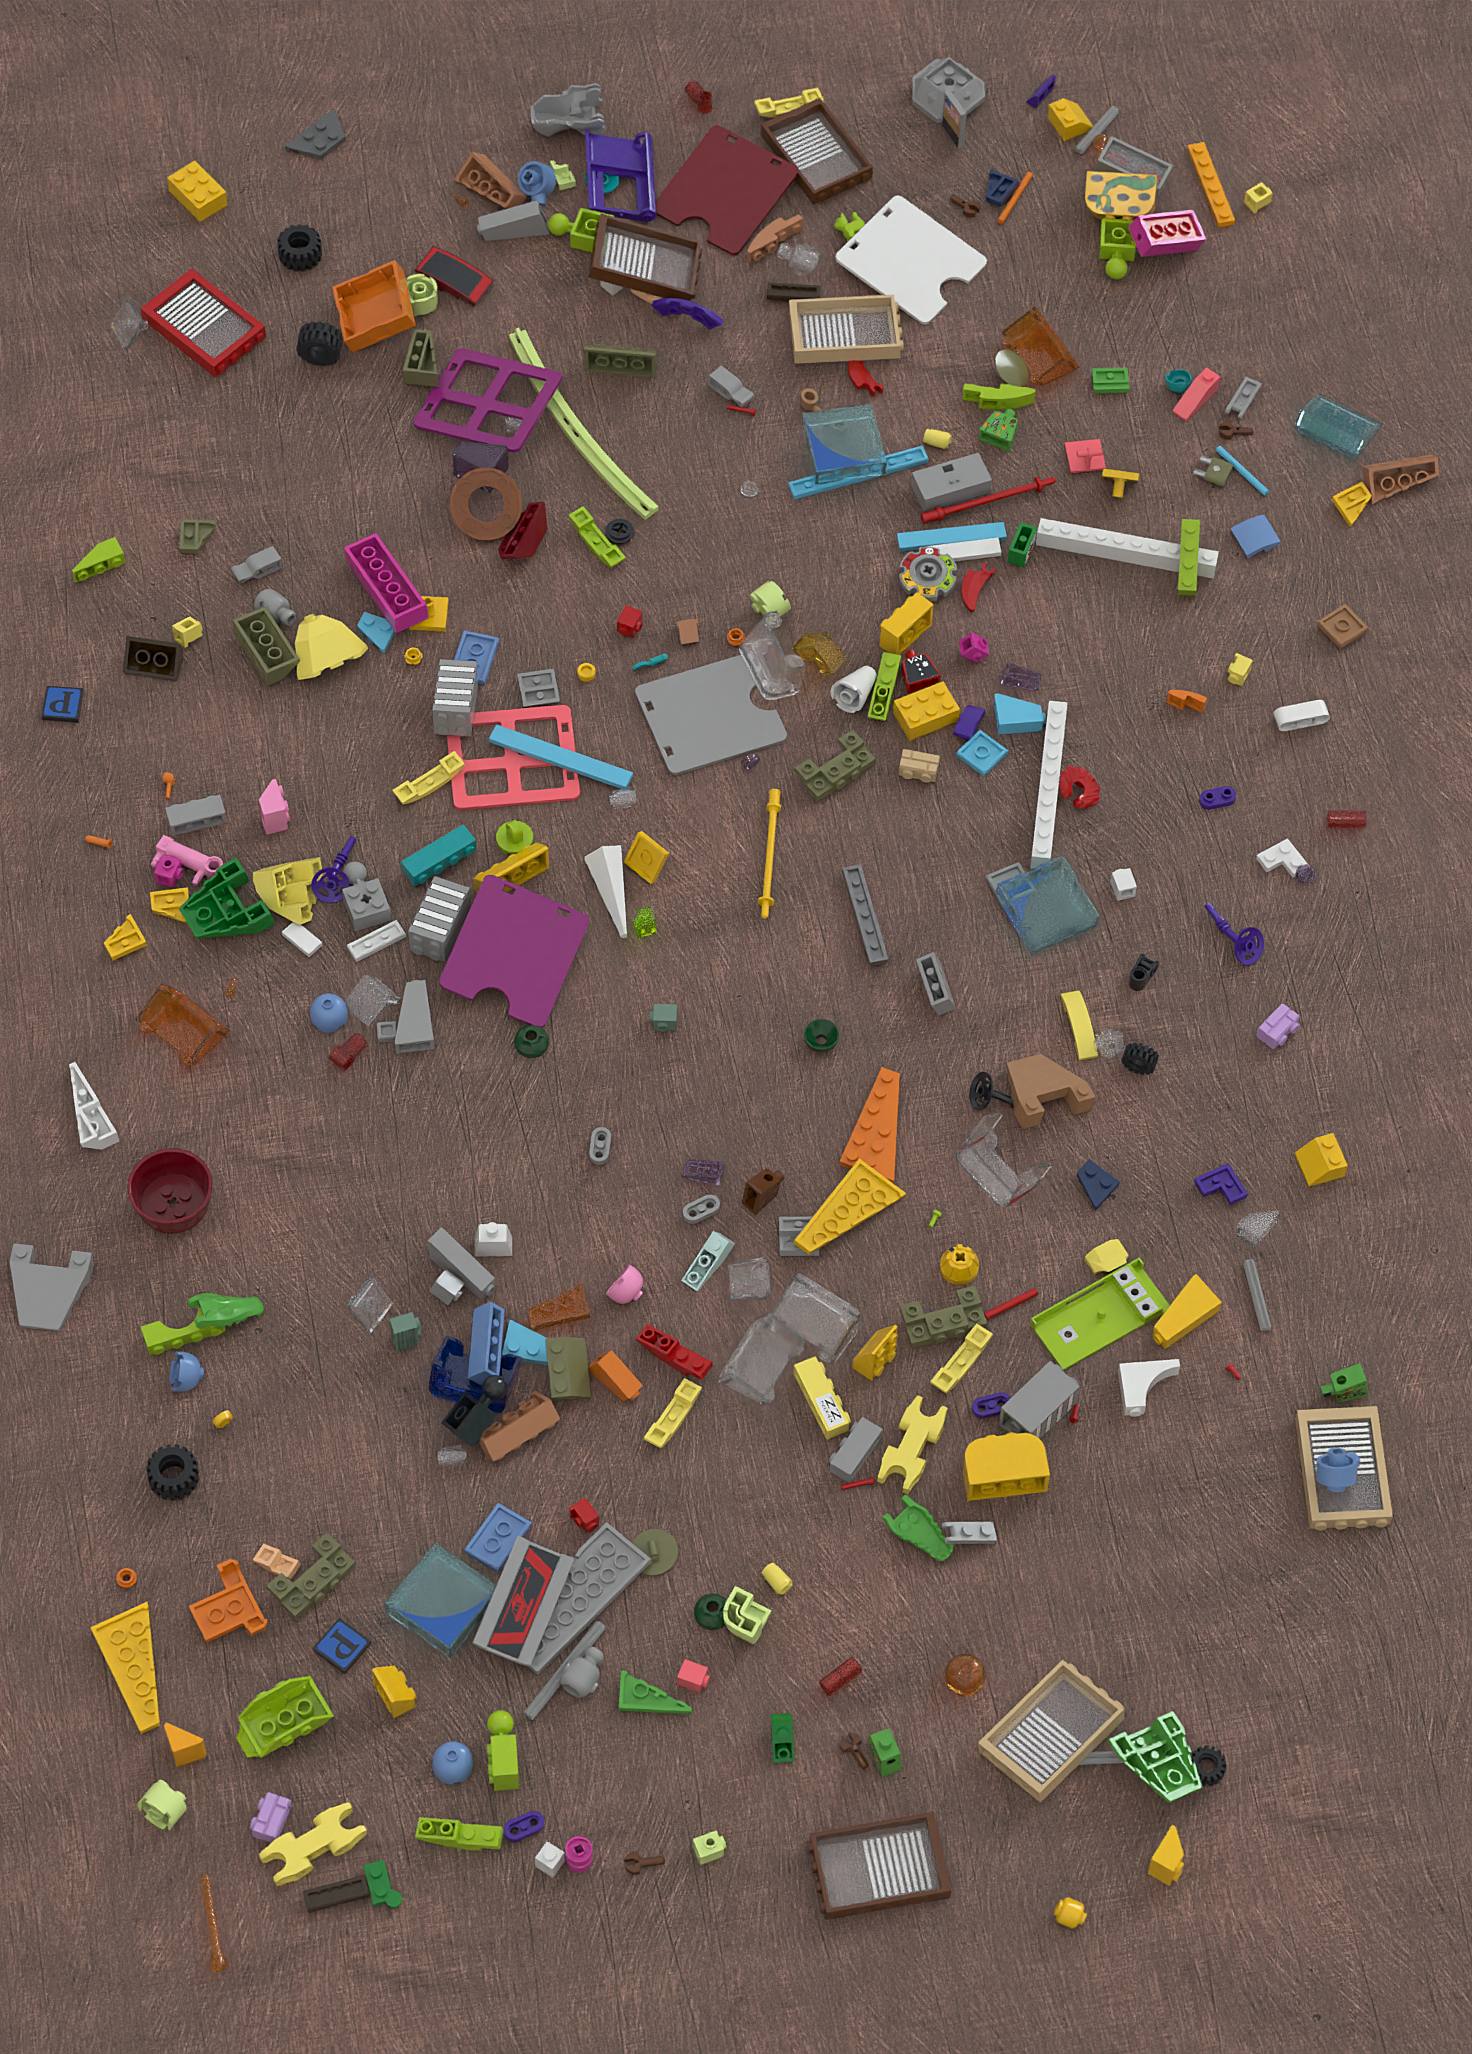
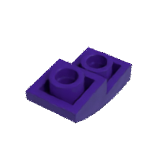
(968, 722)

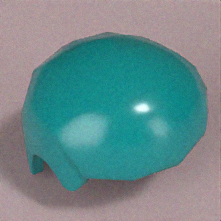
(1178, 380)

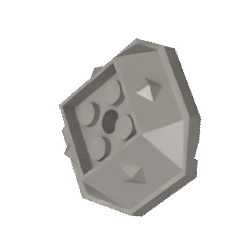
(941, 76)

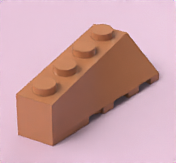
(489, 181)
(1398, 475)
(518, 1426)

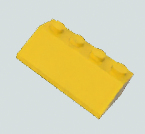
(518, 867)

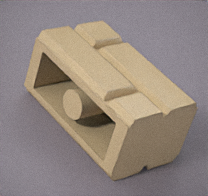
(919, 765)

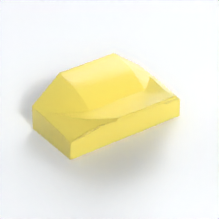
(1106, 1257)

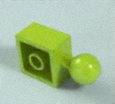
(581, 231)
(1116, 246)
(502, 1752)

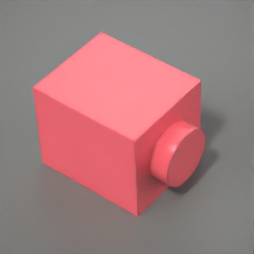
(693, 1676)

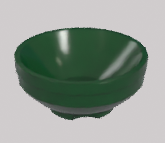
(821, 1028)
(531, 1048)
(708, 1619)

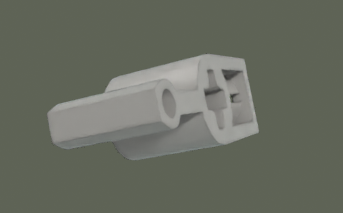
(729, 386)
(258, 565)

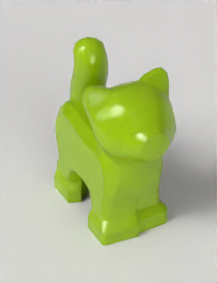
(849, 229)

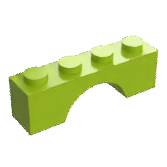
(1188, 557)
(162, 1338)

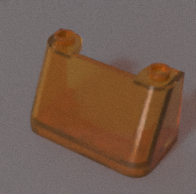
(1039, 348)
(181, 1023)

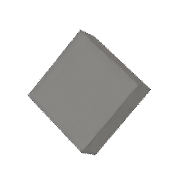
(386, 1031)

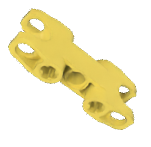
(918, 1431)
(325, 1837)

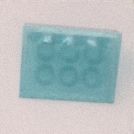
(1336, 425)

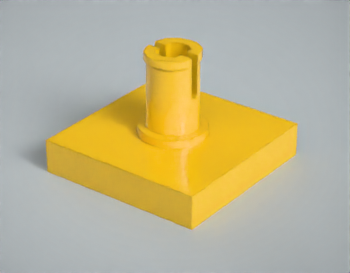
(1119, 478)
(437, 613)
(646, 857)

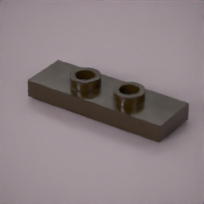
(788, 292)
(336, 1893)

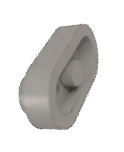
(600, 1147)
(700, 1209)

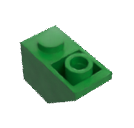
(782, 1737)

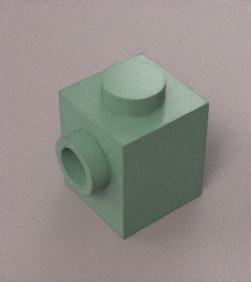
(664, 1017)

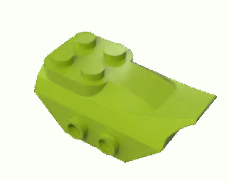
(281, 1716)

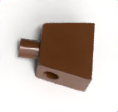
(761, 1190)

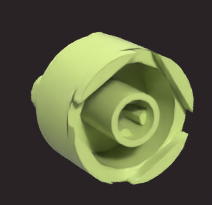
(422, 294)
(769, 599)
(162, 1805)

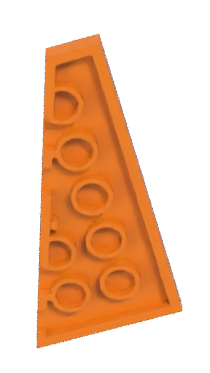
(876, 1128)

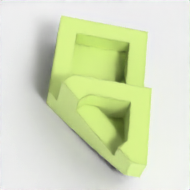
(564, 177)

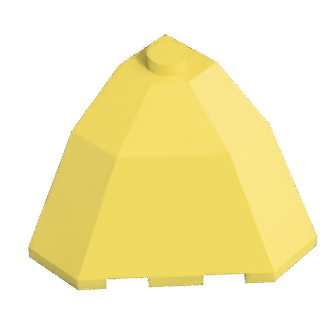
(324, 644)
(288, 888)

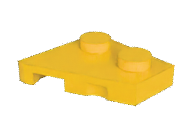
(168, 902)

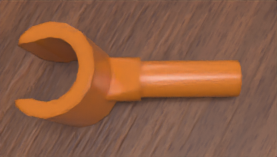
(169, 779)

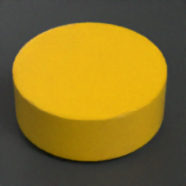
(586, 672)
(222, 1419)

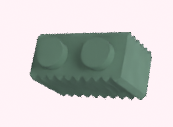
(405, 1331)

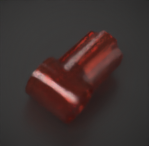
(701, 97)
(344, 1055)

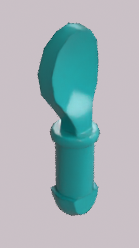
(652, 661)

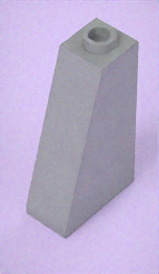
(515, 222)
(414, 1023)
(453, 1257)

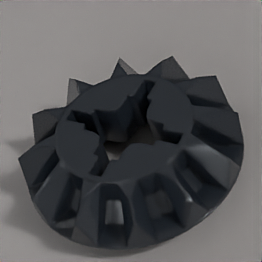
(614, 527)

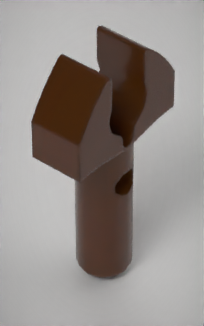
(966, 205)
(1233, 430)
(854, 1749)
(641, 1862)

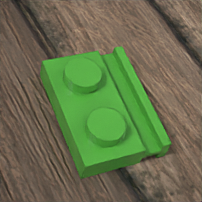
(1110, 380)

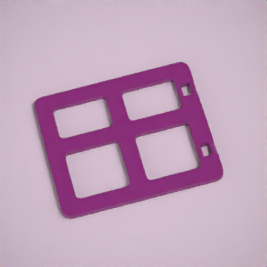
(487, 403)

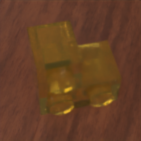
(821, 650)

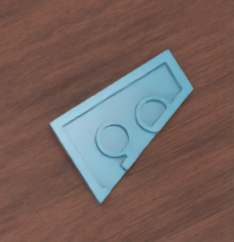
(525, 1343)

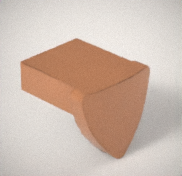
(688, 631)

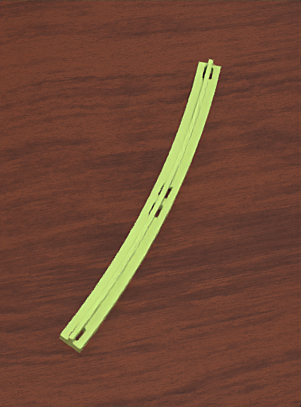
(584, 443)

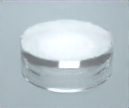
(749, 490)

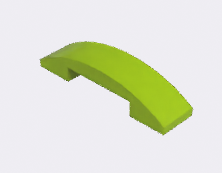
(595, 539)

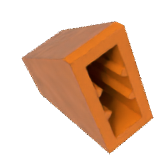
(615, 1376)

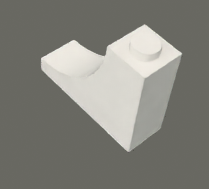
(1138, 1379)

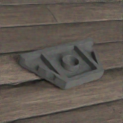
(319, 138)

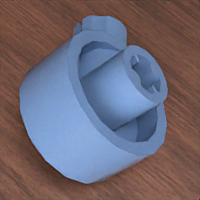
(537, 181)
(1337, 1469)

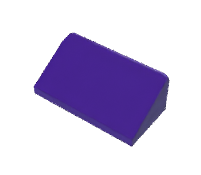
(1042, 91)

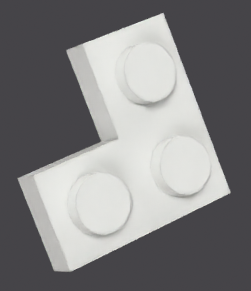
(1281, 854)

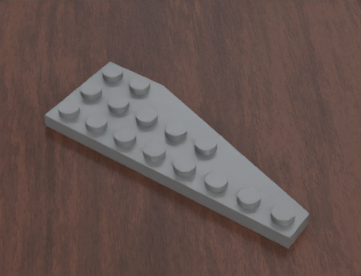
(596, 1578)

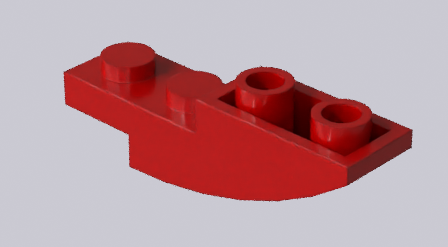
(672, 1353)

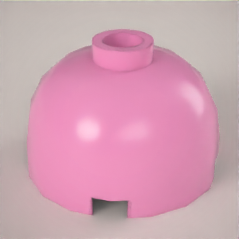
(627, 1286)

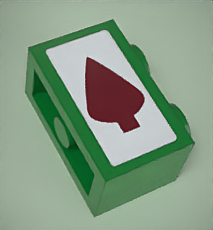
(1022, 544)

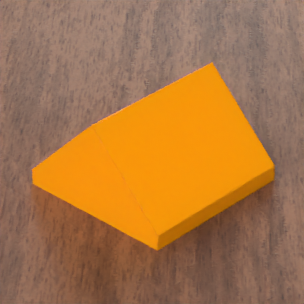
(184, 1745)

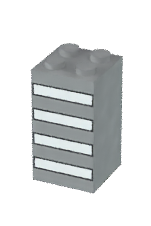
(455, 697)
(439, 919)
(1040, 1402)

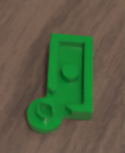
(380, 1886)

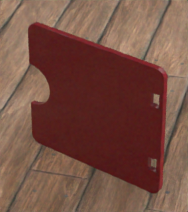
(727, 188)

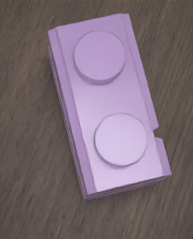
(1278, 1026)
(271, 1817)

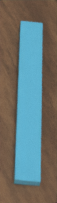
(895, 462)
(561, 757)

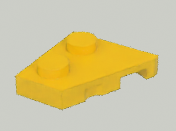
(1352, 502)
(125, 939)

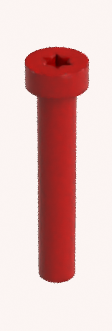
(752, 411)
(858, 1483)

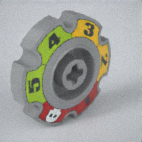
(928, 573)

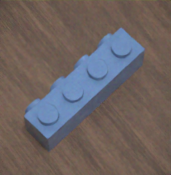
(486, 1342)

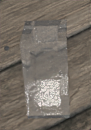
(1257, 1226)

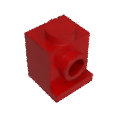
(584, 1515)

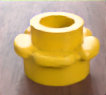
(413, 652)

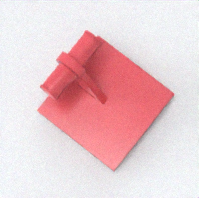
(1085, 456)

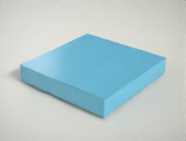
(982, 753)

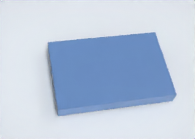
(480, 649)
(497, 1537)

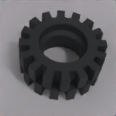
(1140, 1058)
(1218, 1760)

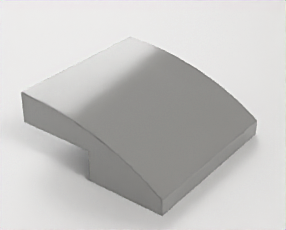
(538, 688)
(788, 1231)

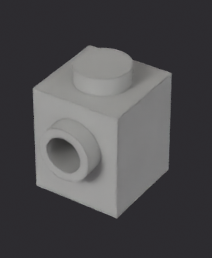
(447, 1287)

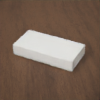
(302, 939)

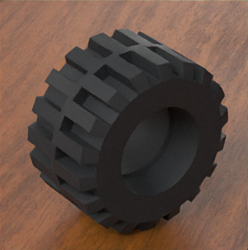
(299, 237)
(319, 343)
(172, 1486)

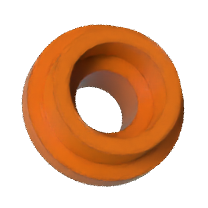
(735, 633)
(126, 1572)

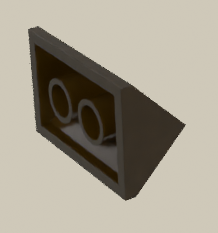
(152, 658)

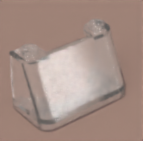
(770, 668)
(818, 1316)
(761, 1358)

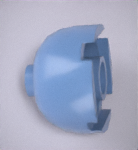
(328, 1013)
(185, 1372)
(452, 1762)

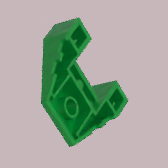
(219, 912)

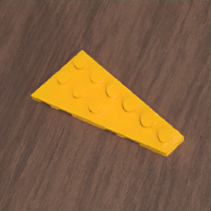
(854, 1200)
(129, 1654)

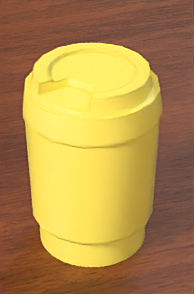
(937, 438)
(777, 1578)

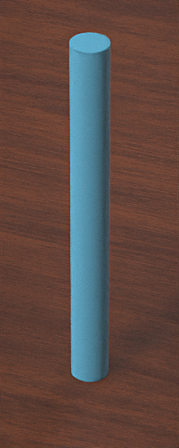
(1247, 475)

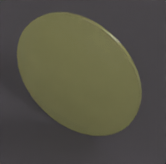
(1011, 368)
(660, 1548)

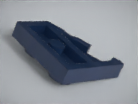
(1000, 188)
(1096, 1183)

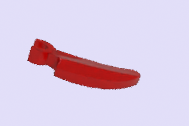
(861, 378)
(973, 584)

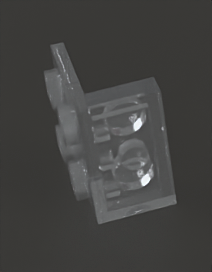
(370, 999)

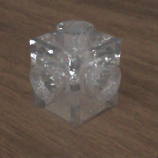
(1109, 1043)

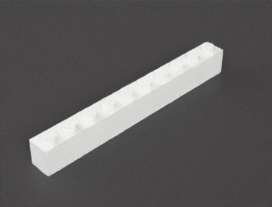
(1120, 547)
(1049, 783)

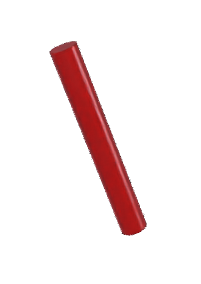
(1011, 1303)

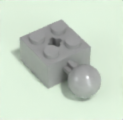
(364, 900)

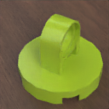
(513, 837)

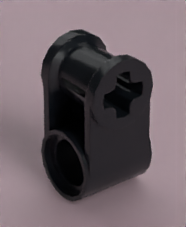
(1144, 970)

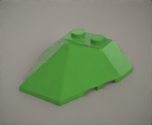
(1160, 1757)

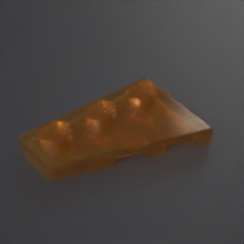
(563, 1309)

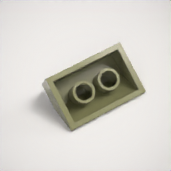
(567, 1368)

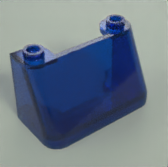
(450, 1374)

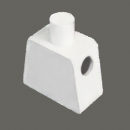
(493, 1240)

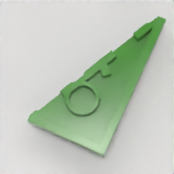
(641, 1697)

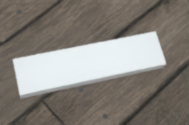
(971, 549)

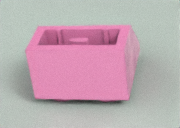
(274, 809)

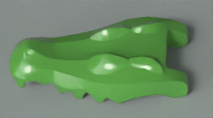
(224, 1310)
(918, 1528)

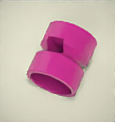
(579, 1854)

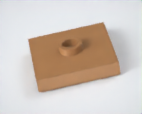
(1342, 626)

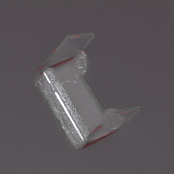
(989, 1170)

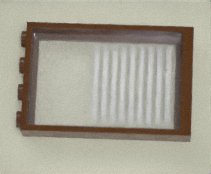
(819, 148)
(645, 259)
(879, 1865)

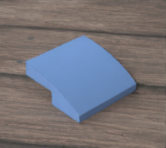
(1255, 535)

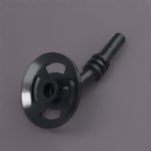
(986, 1092)

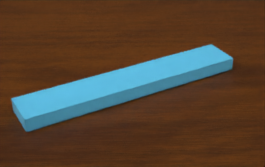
(914, 540)

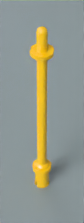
(773, 808)

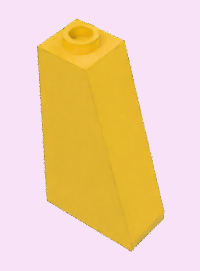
(1189, 1310)

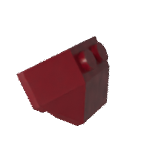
(526, 534)

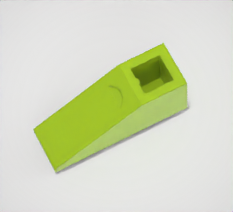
(100, 559)

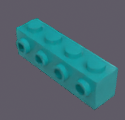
(439, 855)

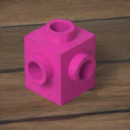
(974, 647)
(168, 871)

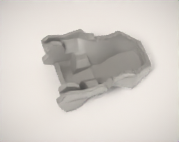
(569, 110)

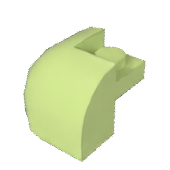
(744, 1616)

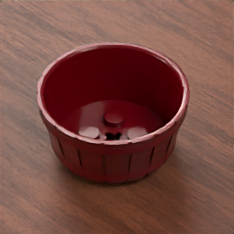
(168, 1176)

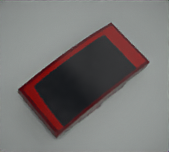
(454, 275)

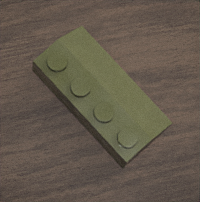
(621, 360)
(265, 645)

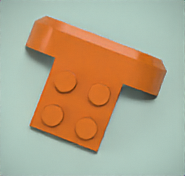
(228, 1608)

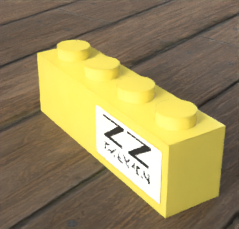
(821, 1397)

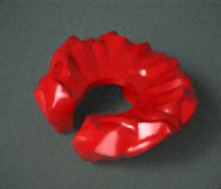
(1082, 779)

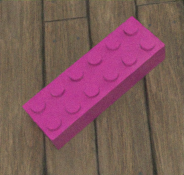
(386, 583)

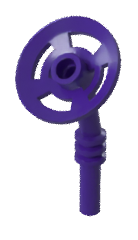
(331, 876)
(1243, 945)

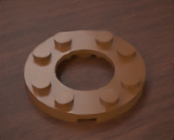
(511, 508)

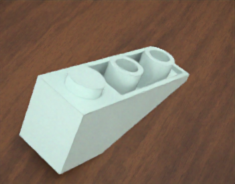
(708, 1260)

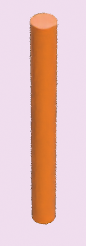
(1014, 198)

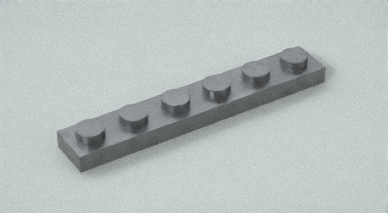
(865, 915)

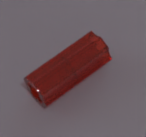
(1346, 818)
(840, 1676)

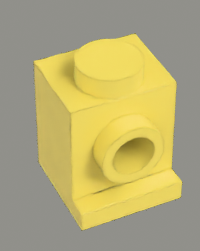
(1258, 197)
(187, 631)
(1239, 669)

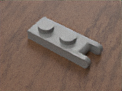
(1244, 397)
(970, 1532)

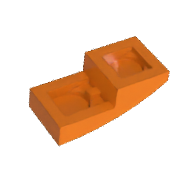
(1183, 698)

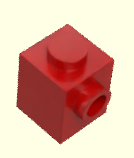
(629, 621)

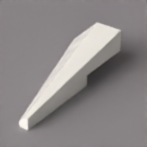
(607, 871)
(93, 1124)

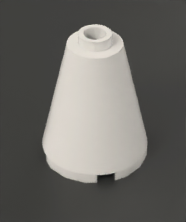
(854, 689)

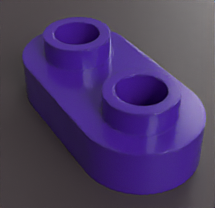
(1218, 797)
(990, 1404)
(523, 1826)

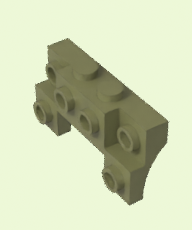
(839, 770)
(944, 1323)
(316, 1581)

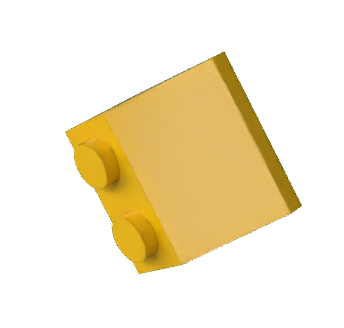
(1068, 119)
(1321, 1160)
(393, 1690)
(1167, 1861)

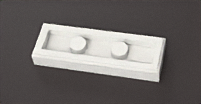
(376, 941)

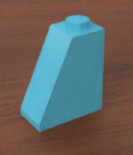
(1017, 715)

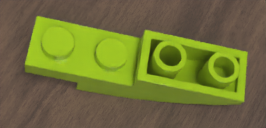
(999, 399)
(884, 686)
(459, 1835)

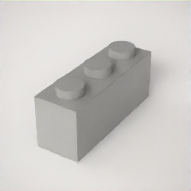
(196, 815)
(936, 984)
(855, 1449)

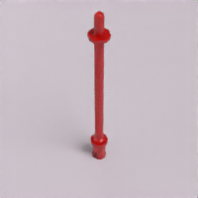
(940, 513)

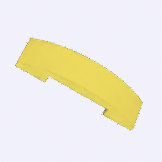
(776, 108)
(430, 781)
(1080, 1024)
(962, 1360)
(674, 1414)

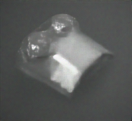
(750, 1279)

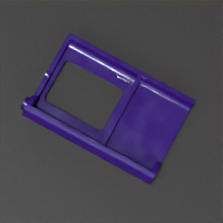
(622, 159)

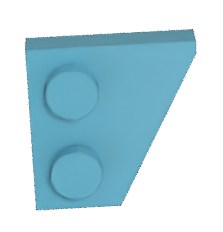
(376, 630)

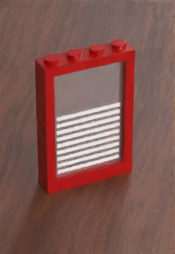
(203, 322)

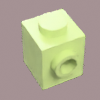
(709, 1847)

